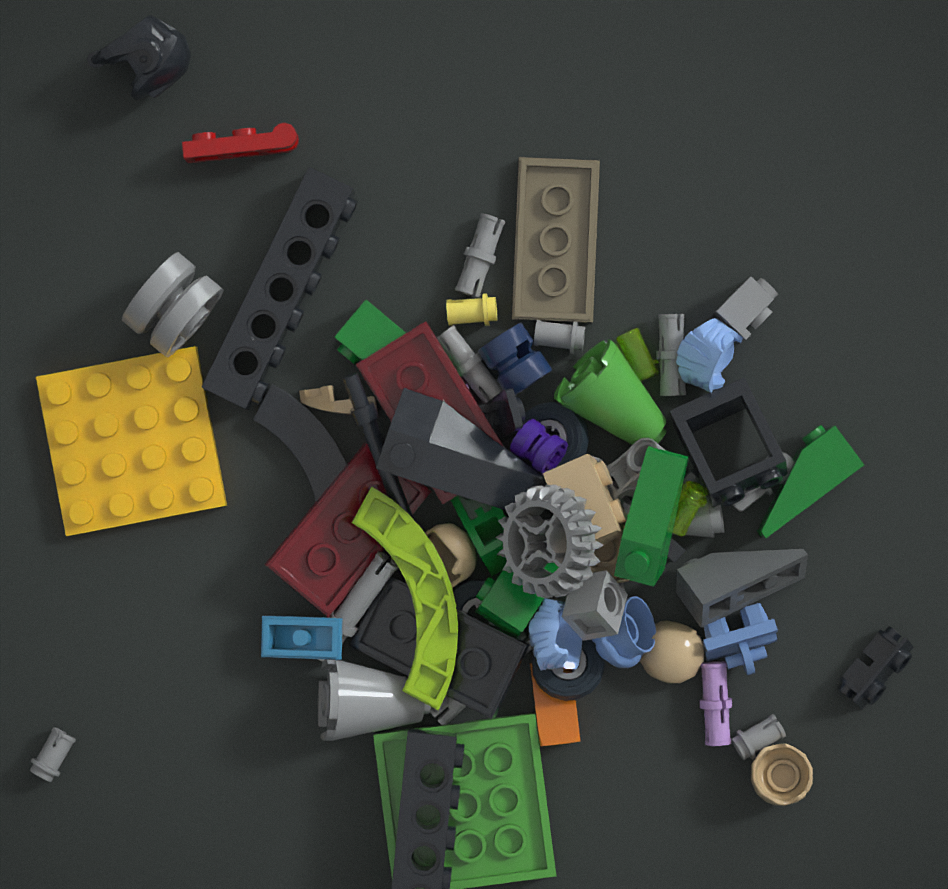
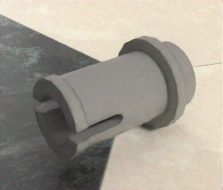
(560, 335)
(758, 737)
(52, 754)

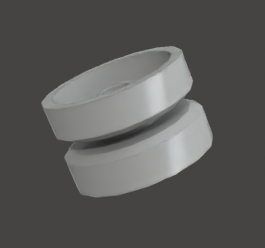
(172, 304)

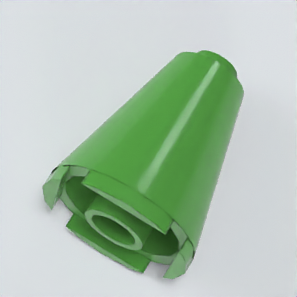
(611, 395)

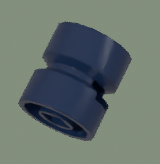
(514, 359)

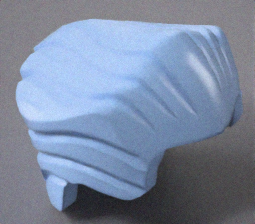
(706, 354)
(553, 639)

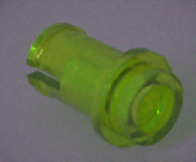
(637, 354)
(691, 499)

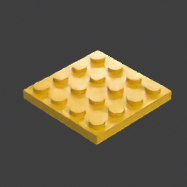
(131, 441)

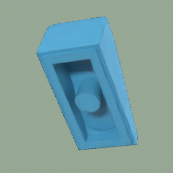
(301, 637)

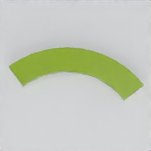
(429, 590)

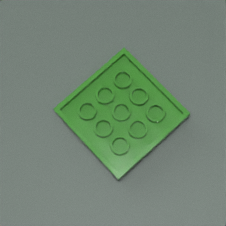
(501, 806)

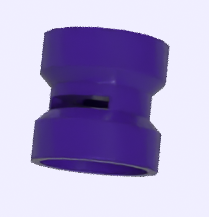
(538, 446)

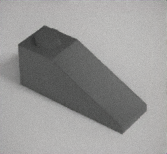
(734, 580)

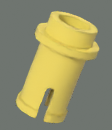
(472, 310)

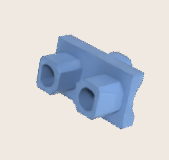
(756, 632)

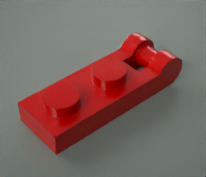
(241, 144)

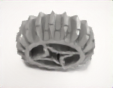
(562, 540)

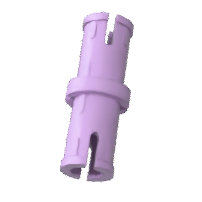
(715, 703)

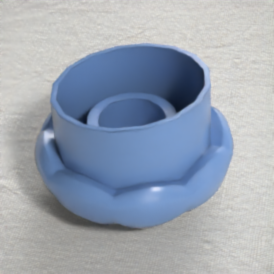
(633, 636)

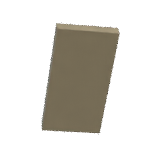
(555, 240)

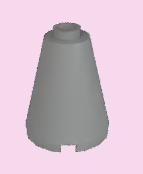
(363, 701)

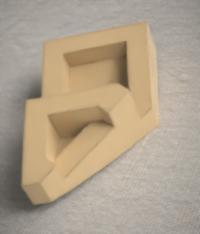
(324, 399)

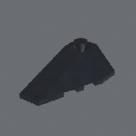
(448, 452)

